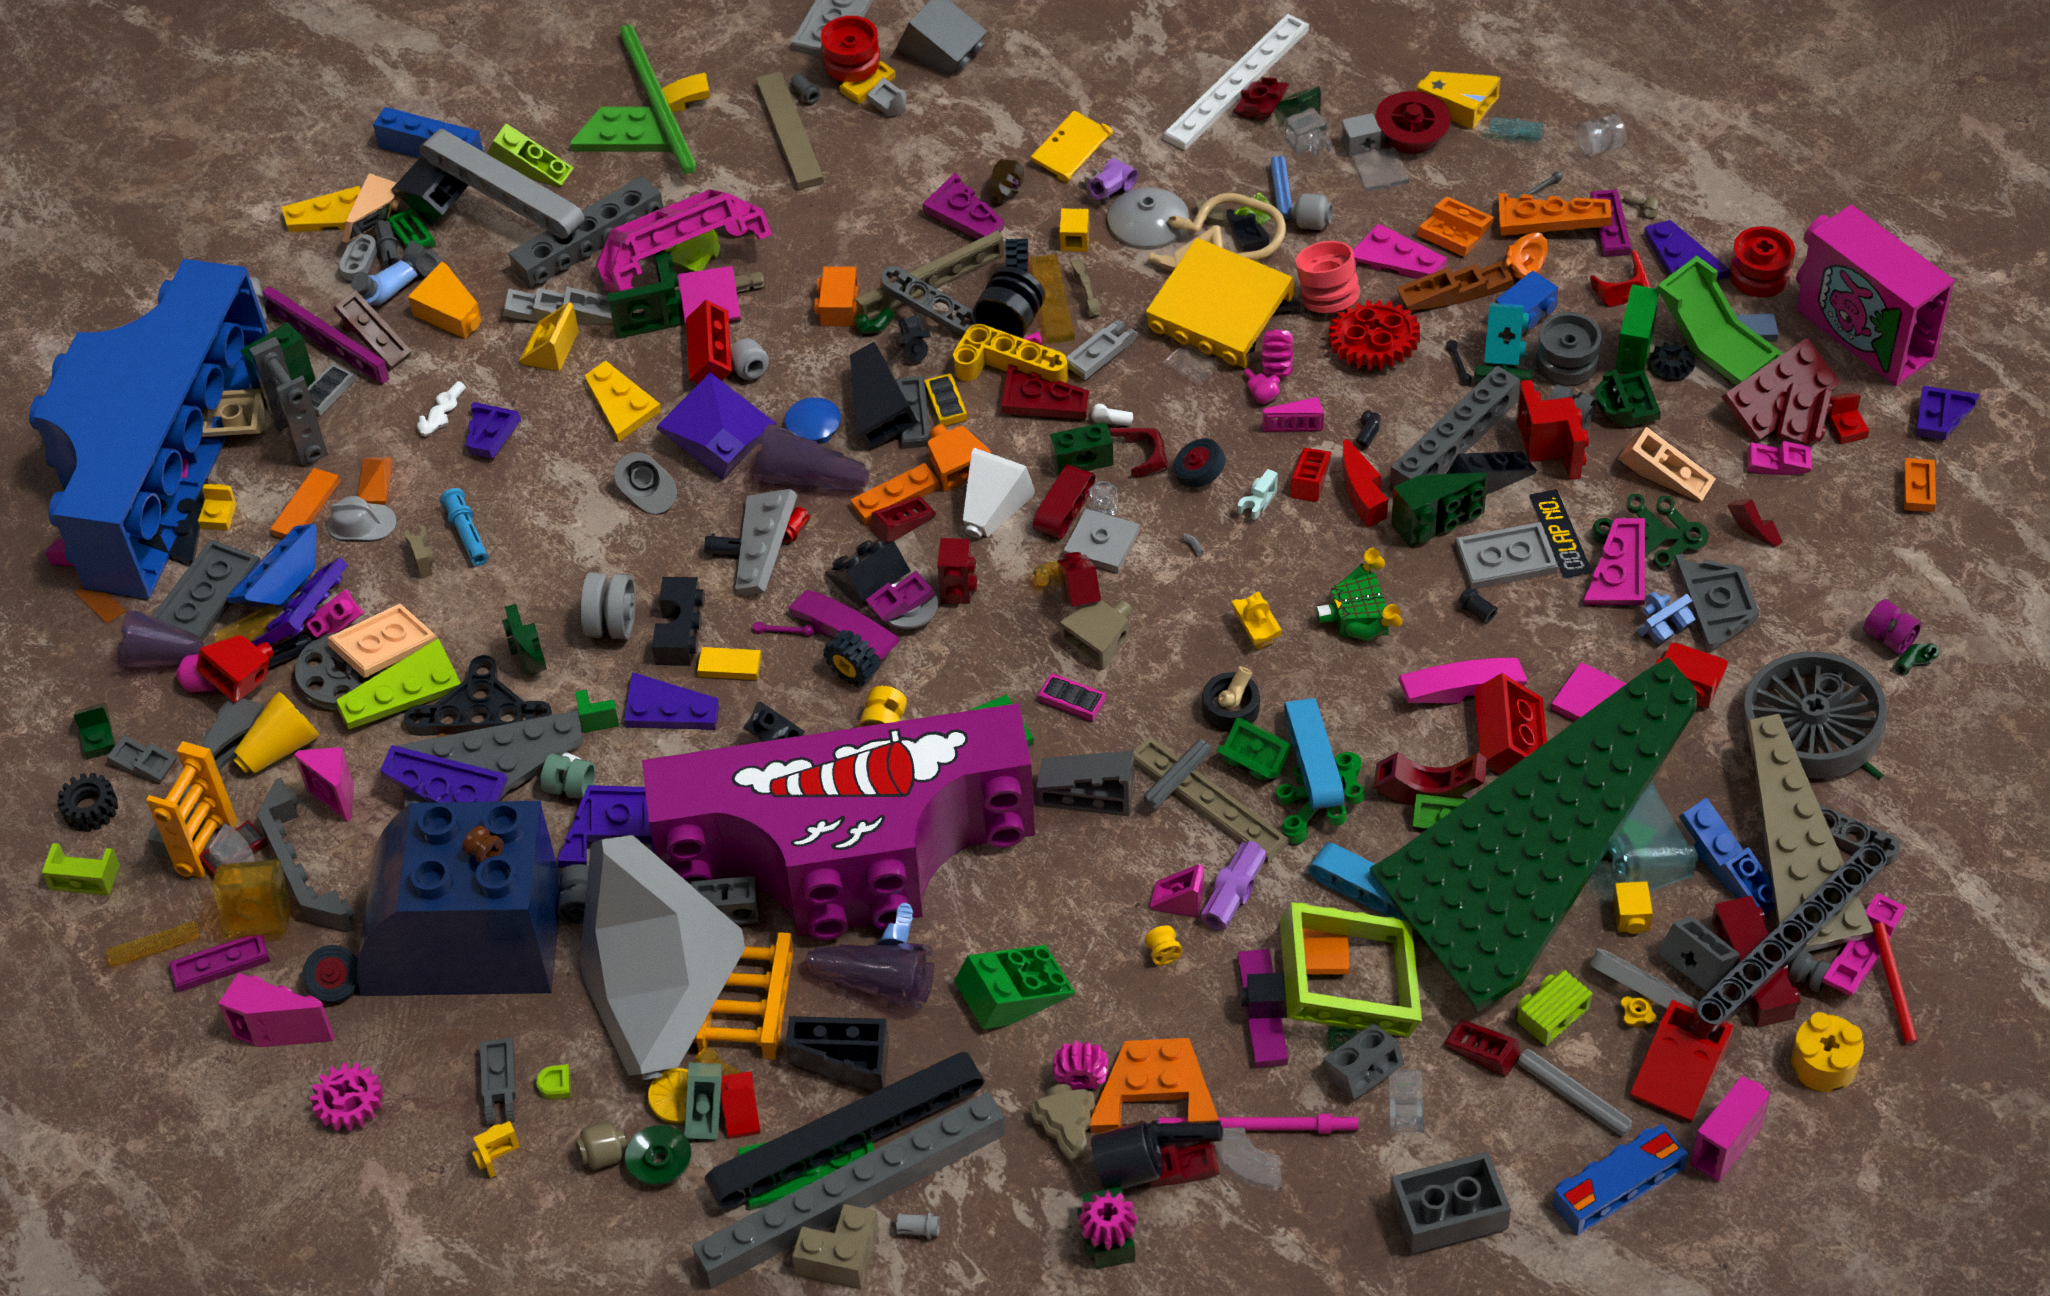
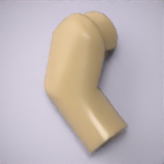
(1232, 696)

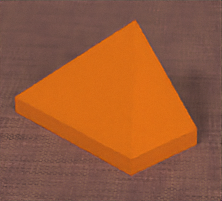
(375, 480)

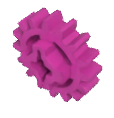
(346, 1096)

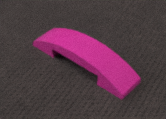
(1860, 956)

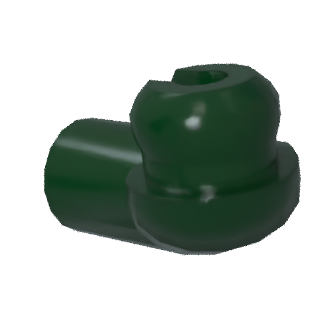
(875, 325)
(1915, 655)

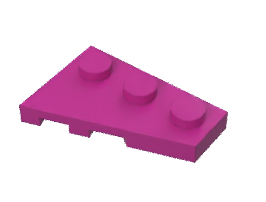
(1394, 251)
(1621, 570)

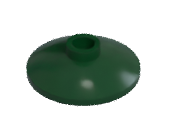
(656, 1143)

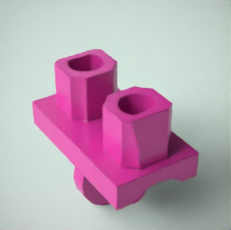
(334, 615)

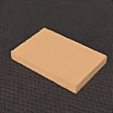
(381, 640)

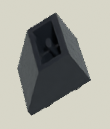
(428, 190)
(868, 569)

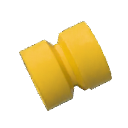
(883, 706)

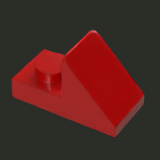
(1846, 419)
(740, 1105)

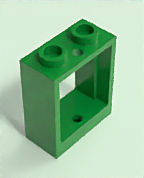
(1637, 329)

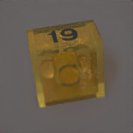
(251, 898)

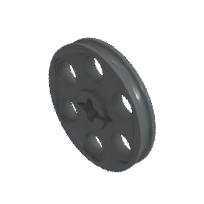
(326, 673)

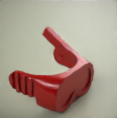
(1618, 293)

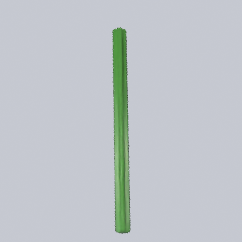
(658, 100)

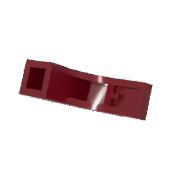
(1403, 779)

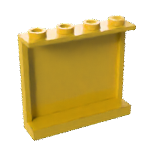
(1218, 301)

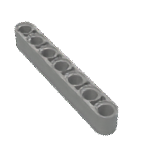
(502, 183)

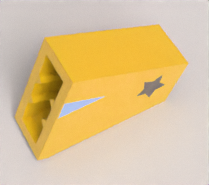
(1464, 95)

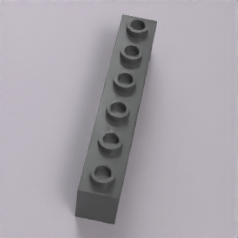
(549, 255)
(1459, 428)

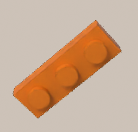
(903, 487)

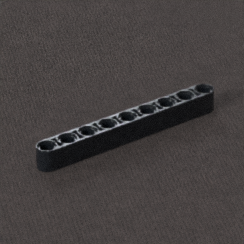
(1782, 950)
(843, 1130)

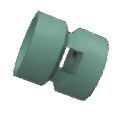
(563, 776)

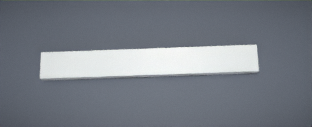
(1239, 77)

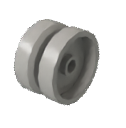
(608, 605)

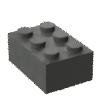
(1450, 1202)

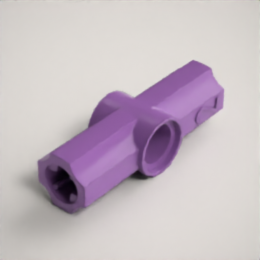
(1233, 885)

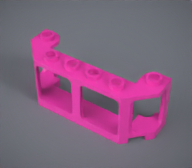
(671, 226)

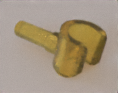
(708, 1055)

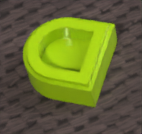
(554, 1082)

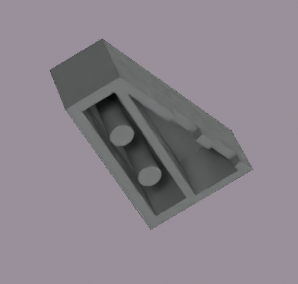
(1088, 782)

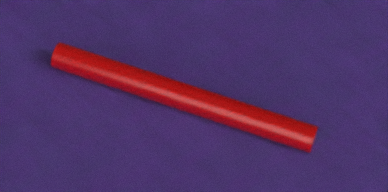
(1894, 984)

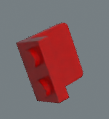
(1700, 668)

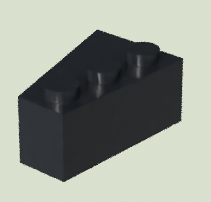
(840, 1048)

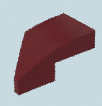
(1749, 520)

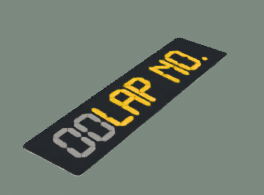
(1560, 533)

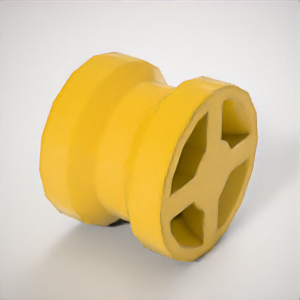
(1163, 945)

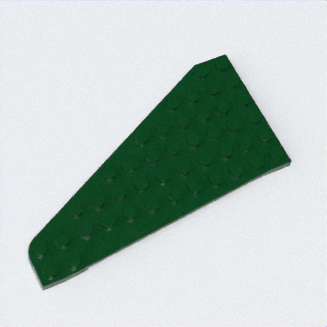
(1515, 856)

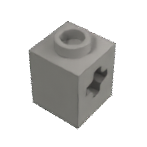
(1361, 134)

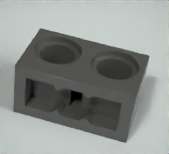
(733, 897)
(1363, 1061)

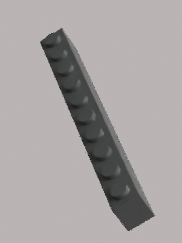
(855, 1184)

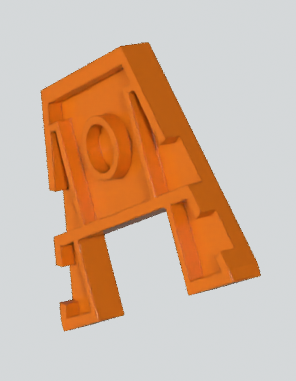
(1153, 1073)

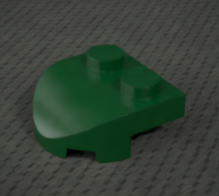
(1627, 398)
(523, 641)

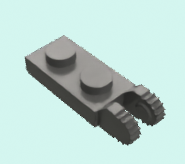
(498, 1077)

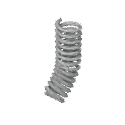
(1188, 539)

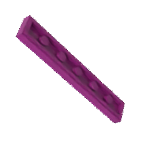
(326, 335)

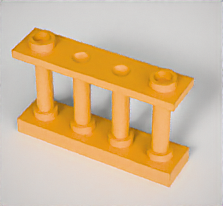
(212, 807)
(770, 1009)

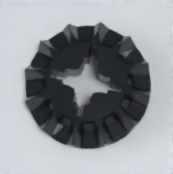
(1672, 369)

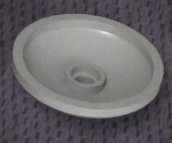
(1142, 217)

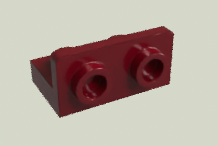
(1804, 415)

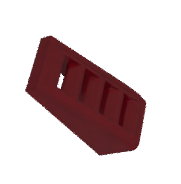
(887, 529)
(1499, 1060)

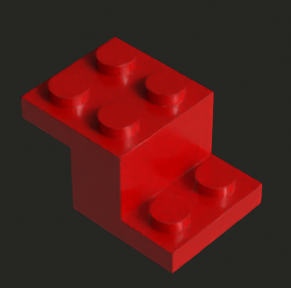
(1551, 429)

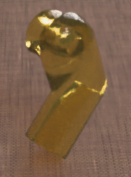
(1043, 572)

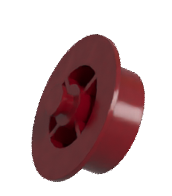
(1412, 121)

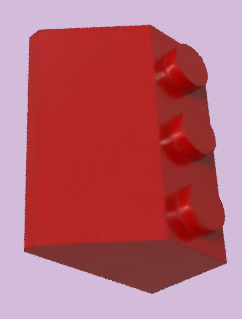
(1508, 722)

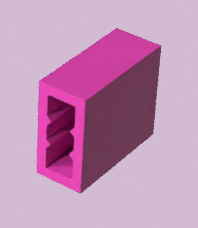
(1730, 1128)

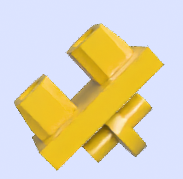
(1257, 620)

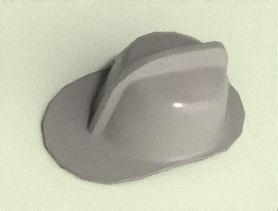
(645, 482)
(358, 520)

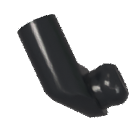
(1371, 427)

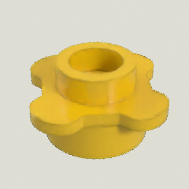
(1636, 1018)

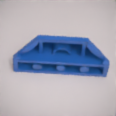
(279, 571)

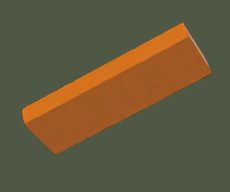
(306, 502)

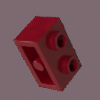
(956, 571)

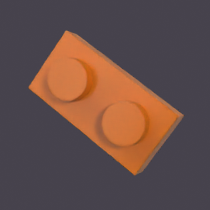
(1919, 485)

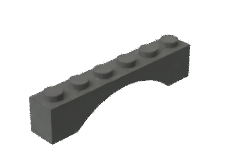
(222, 739)

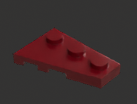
(1039, 397)

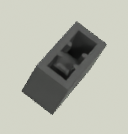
(1698, 953)

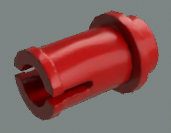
(795, 524)

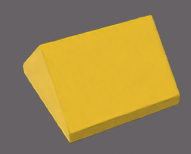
(552, 339)

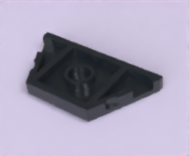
(187, 531)

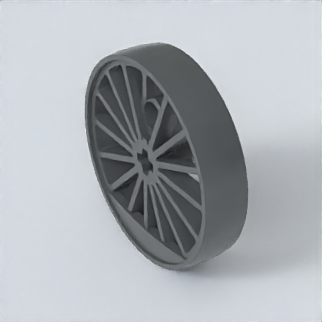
(1821, 711)

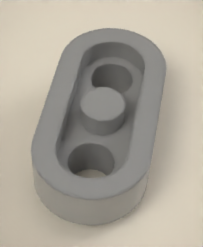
(358, 256)

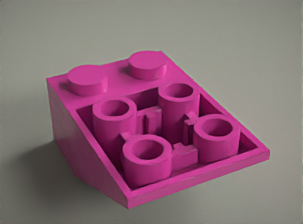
(272, 1014)

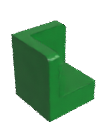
(596, 715)

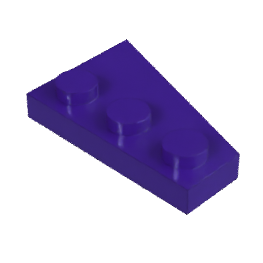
(668, 706)

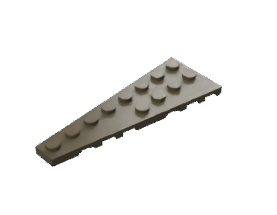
(1796, 835)

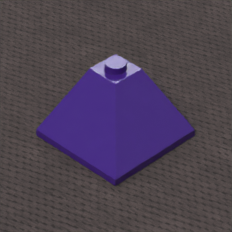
(715, 426)

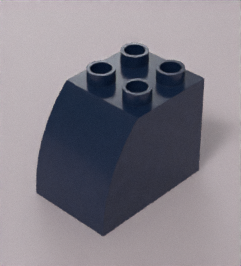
(455, 924)

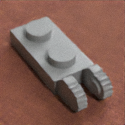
(1100, 349)

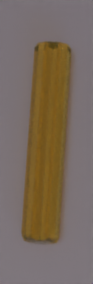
(153, 943)

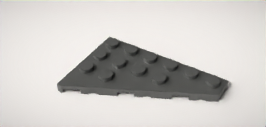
(508, 748)

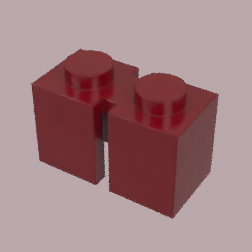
(1078, 579)

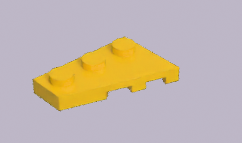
(321, 211)
(620, 399)

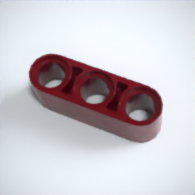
(1063, 501)

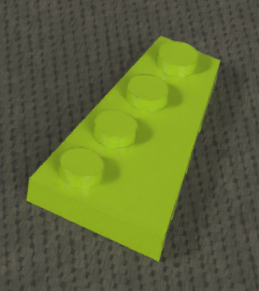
(408, 683)

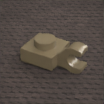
(422, 555)

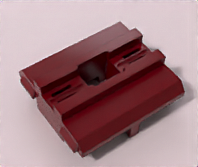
(1261, 98)

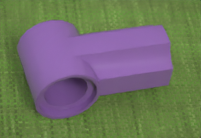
(1114, 176)

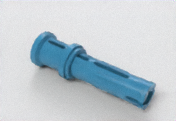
(461, 517)

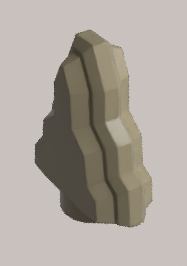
(1065, 1117)

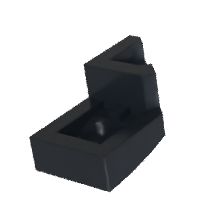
(1247, 231)

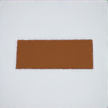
(101, 603)

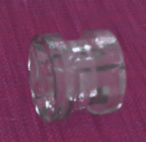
(1104, 498)

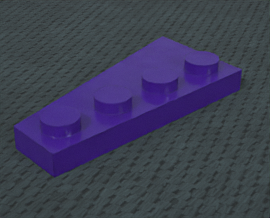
(303, 605)
(441, 778)

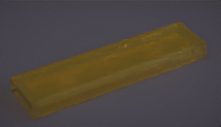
(1055, 309)

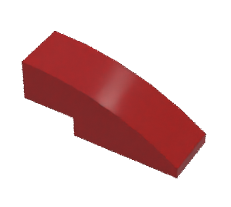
(1363, 486)

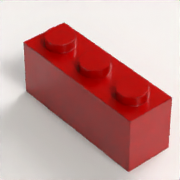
(708, 342)

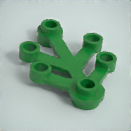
(1295, 826)

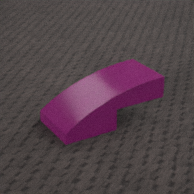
(897, 600)

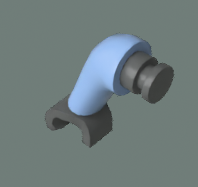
(382, 286)

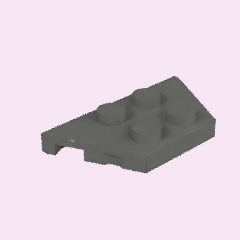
(1719, 599)

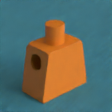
(951, 454)

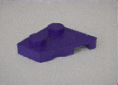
(490, 429)

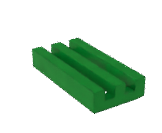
(428, 239)

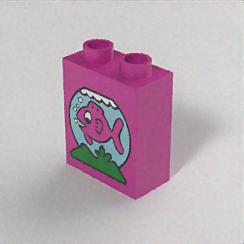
(1873, 293)

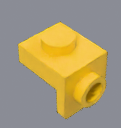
(493, 1144)

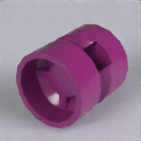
(1895, 628)

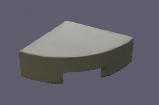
(1215, 216)

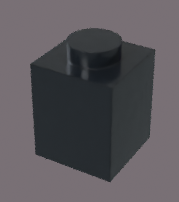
(1265, 996)

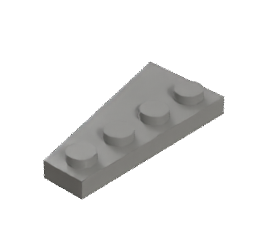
(762, 536)

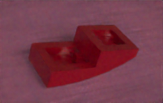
(1187, 1164)

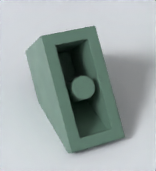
(703, 1100)

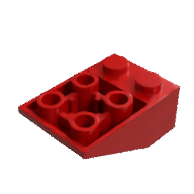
(1680, 1064)

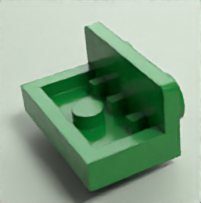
(1255, 749)

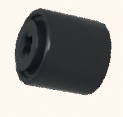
(1127, 1155)

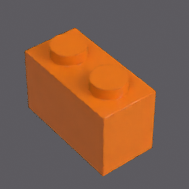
(837, 296)

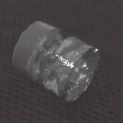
(1601, 135)

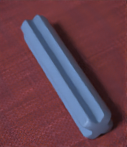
(1281, 186)

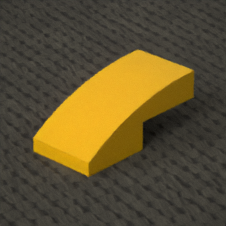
(686, 90)

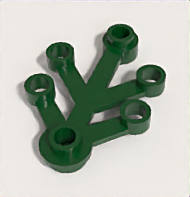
(1657, 533)

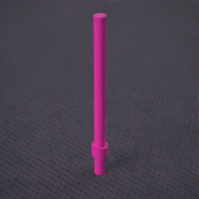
(1323, 1123)

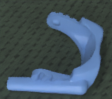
(899, 931)

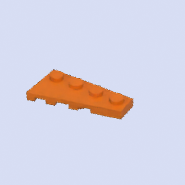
(1555, 214)

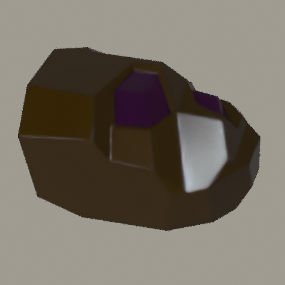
(1005, 180)

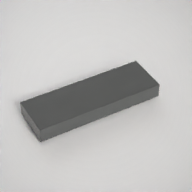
(914, 392)

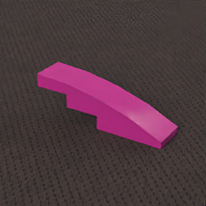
(1456, 680)

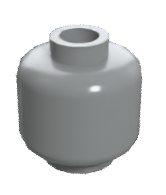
(1312, 211)
(749, 359)

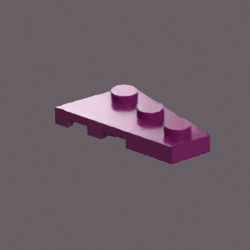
(961, 209)

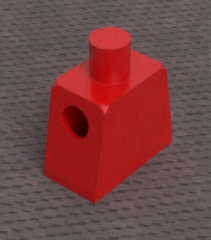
(235, 665)

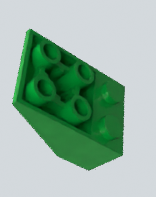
(1011, 984)

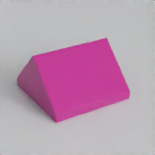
(328, 778)

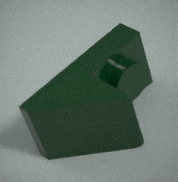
(95, 730)

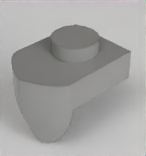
(888, 98)

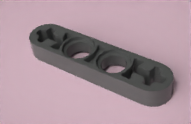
(925, 305)
(1843, 824)

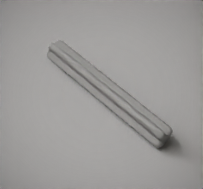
(1575, 1092)

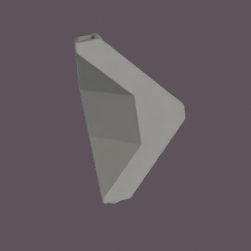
(651, 954)

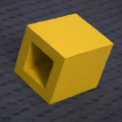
(1074, 230)
(1632, 907)

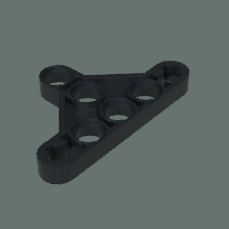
(464, 705)

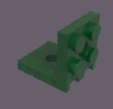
(657, 299)

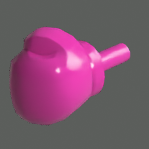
(1263, 388)

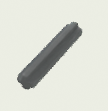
(1177, 773)

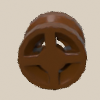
(482, 844)

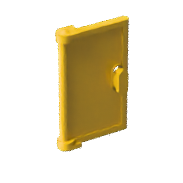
(1068, 152)

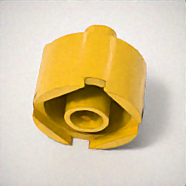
(1827, 1052)

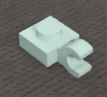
(1263, 492)

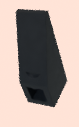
(1501, 467)

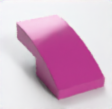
(1785, 460)

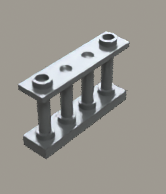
(288, 401)

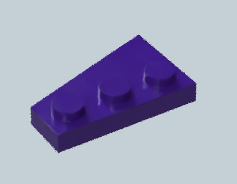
(1676, 248)

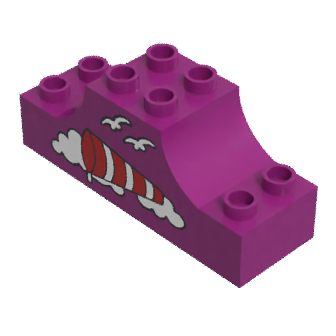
(845, 817)

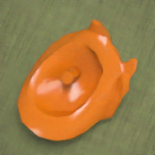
(1527, 255)

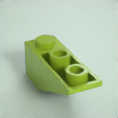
(528, 157)

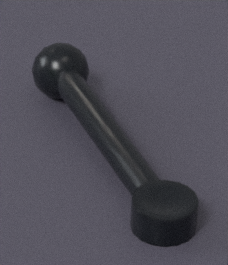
(1452, 346)

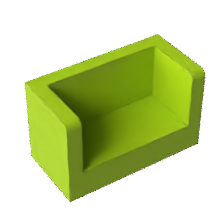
(80, 874)

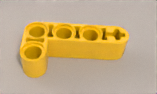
(996, 348)

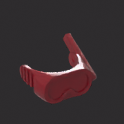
(1158, 461)

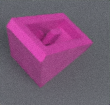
(1180, 892)

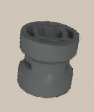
(1809, 971)

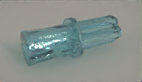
(1516, 127)

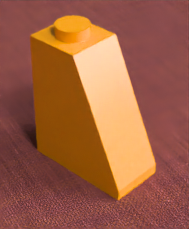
(445, 303)

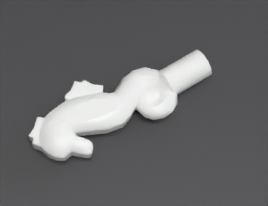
(437, 416)

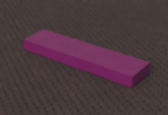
(1265, 1033)

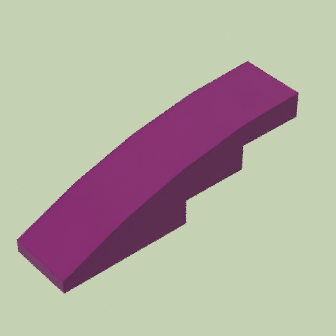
(831, 617)

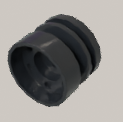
(1010, 301)

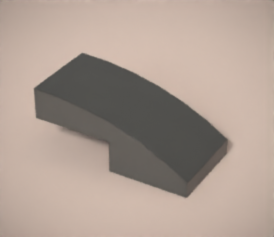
(142, 761)

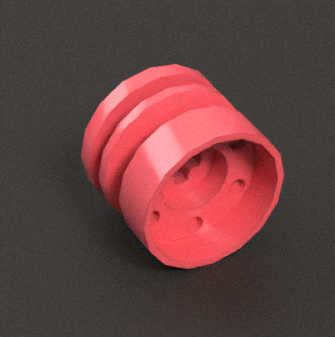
(1327, 276)

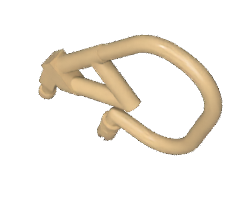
(1214, 233)

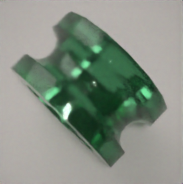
(1332, 1034)

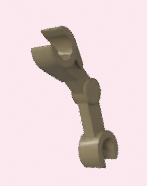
(1079, 274)

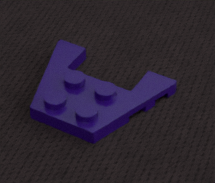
(606, 814)

